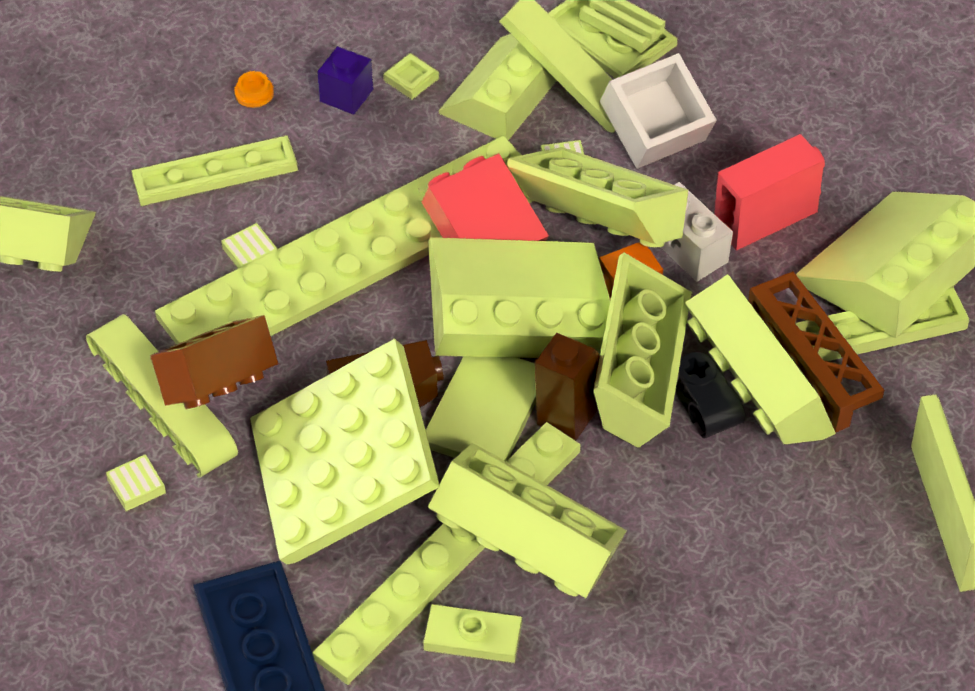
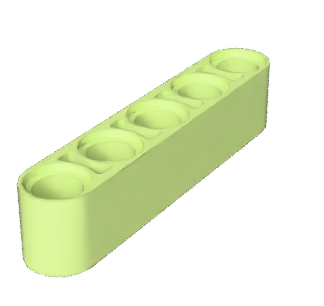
(195, 431)

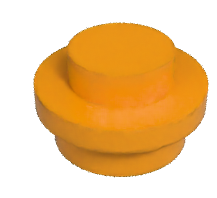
(253, 89)

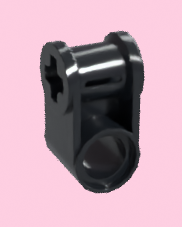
(707, 395)

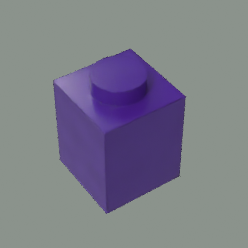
(345, 80)

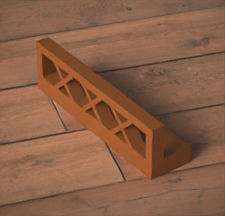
(799, 347)

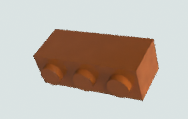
(214, 362)

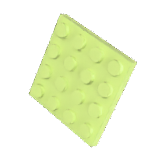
(343, 452)

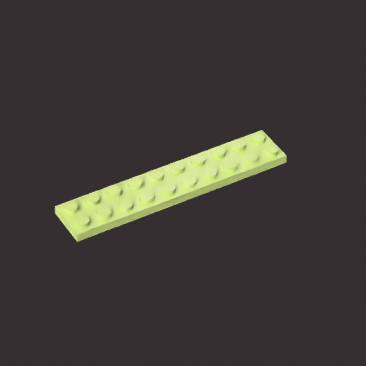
(323, 263)

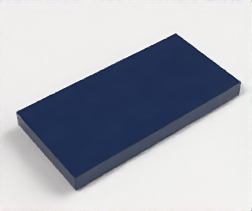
(257, 631)

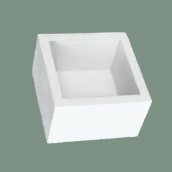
(657, 110)

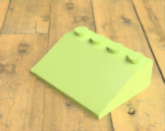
(897, 259)
(514, 296)

